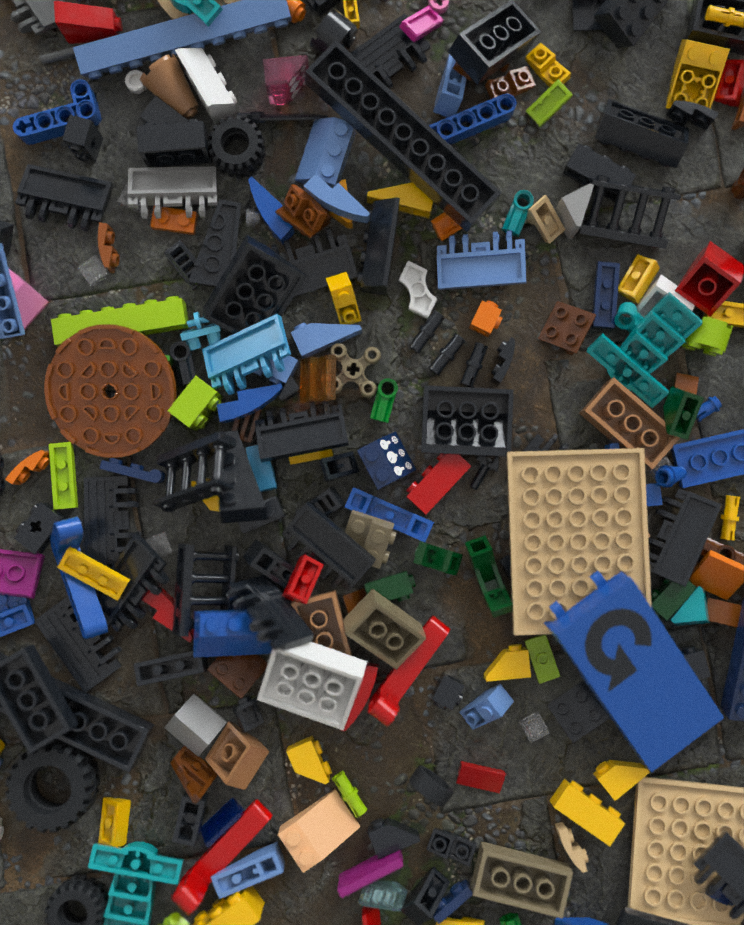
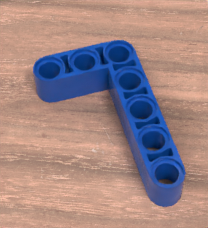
(474, 118)
(81, 595)

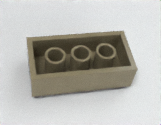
(521, 879)

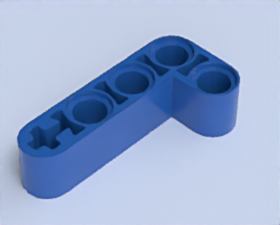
(31, 127)

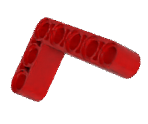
(385, 700)
(197, 879)

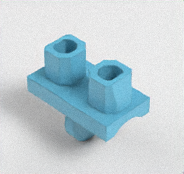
(192, 335)

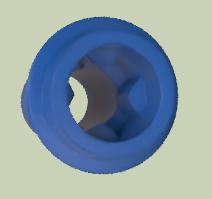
(669, 475)

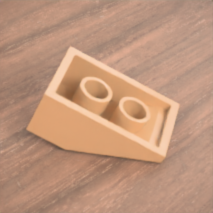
(318, 830)

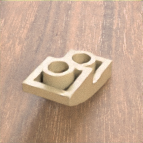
(572, 848)

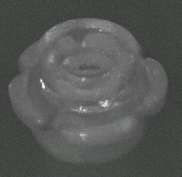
(252, 217)

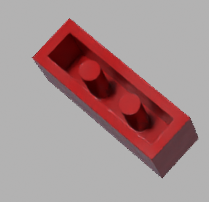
(437, 481)

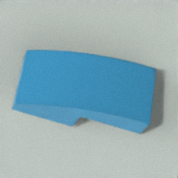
(263, 471)

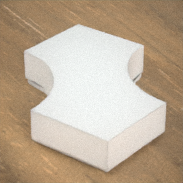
(420, 298)

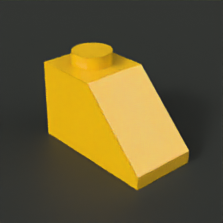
(509, 664)
(619, 776)

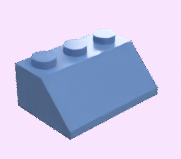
(326, 151)

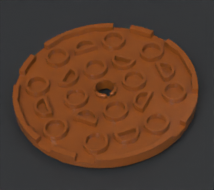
(78, 385)

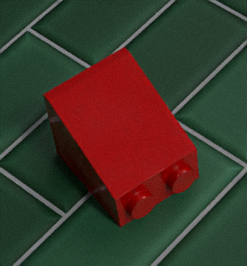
(711, 279)

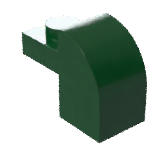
(437, 558)

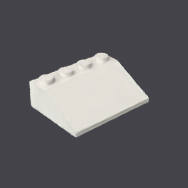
(313, 682)

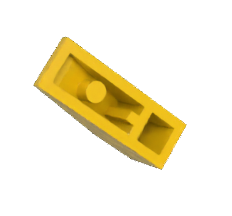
(411, 198)

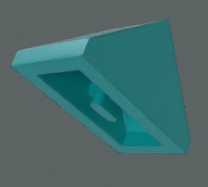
(693, 610)

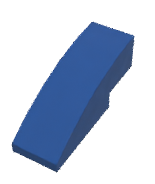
(267, 206)
(248, 403)

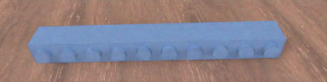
(183, 32)

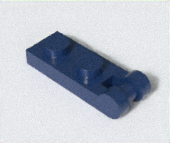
(134, 470)

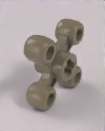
(361, 364)

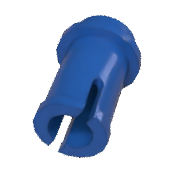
(708, 407)

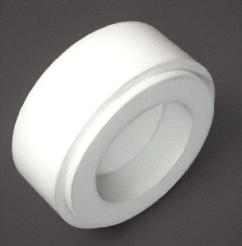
(133, 82)

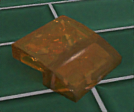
(318, 379)

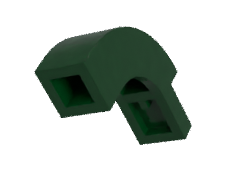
(488, 576)

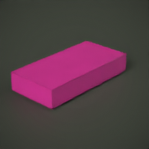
(421, 23)

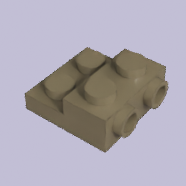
(371, 534)

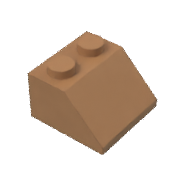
(236, 756)

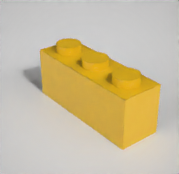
(587, 811)

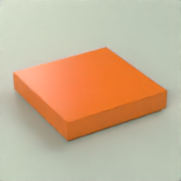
(718, 575)

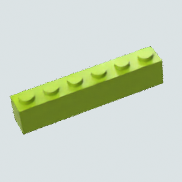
(145, 318)

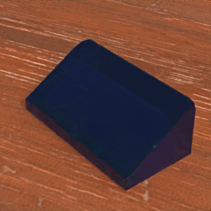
(221, 821)

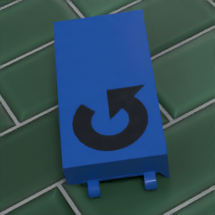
(634, 669)

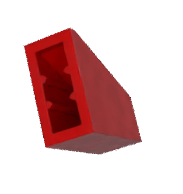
(85, 22)

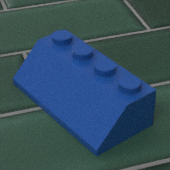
(225, 634)

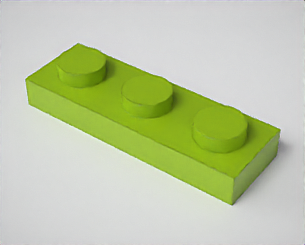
(63, 475)

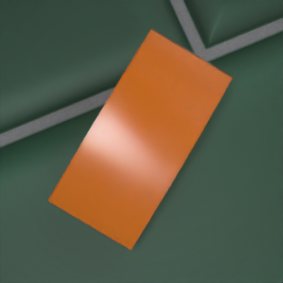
(34, 462)

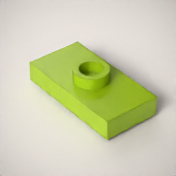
(549, 103)
(542, 658)

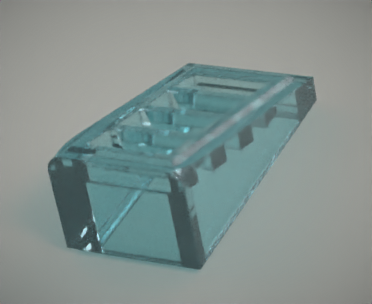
(385, 896)

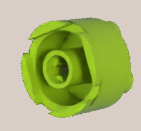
(710, 336)

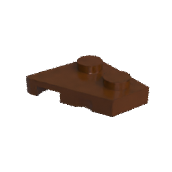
(193, 773)

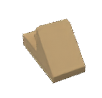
(545, 219)

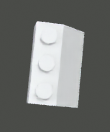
(207, 83)

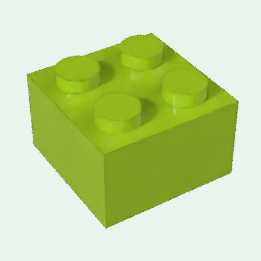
(196, 404)

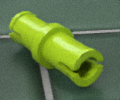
(349, 794)

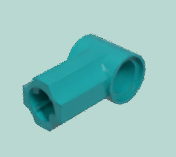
(517, 214)
(631, 322)

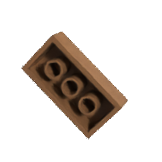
(629, 422)
(325, 620)

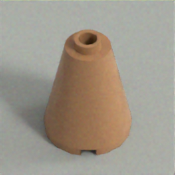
(171, 86)

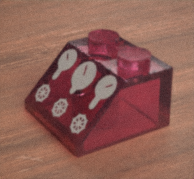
(284, 78)

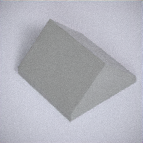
(573, 208)
(195, 724)

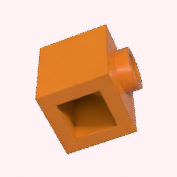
(486, 318)

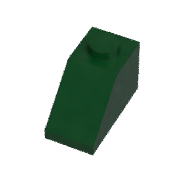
(681, 412)

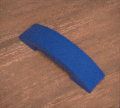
(403, 520)

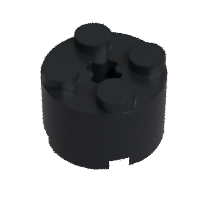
(334, 27)

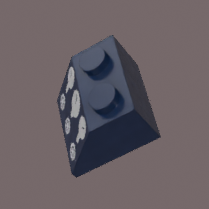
(386, 460)

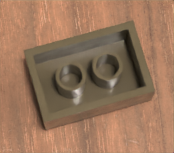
(384, 629)

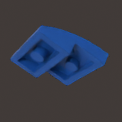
(14, 614)

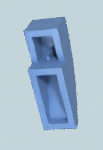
(336, 200)

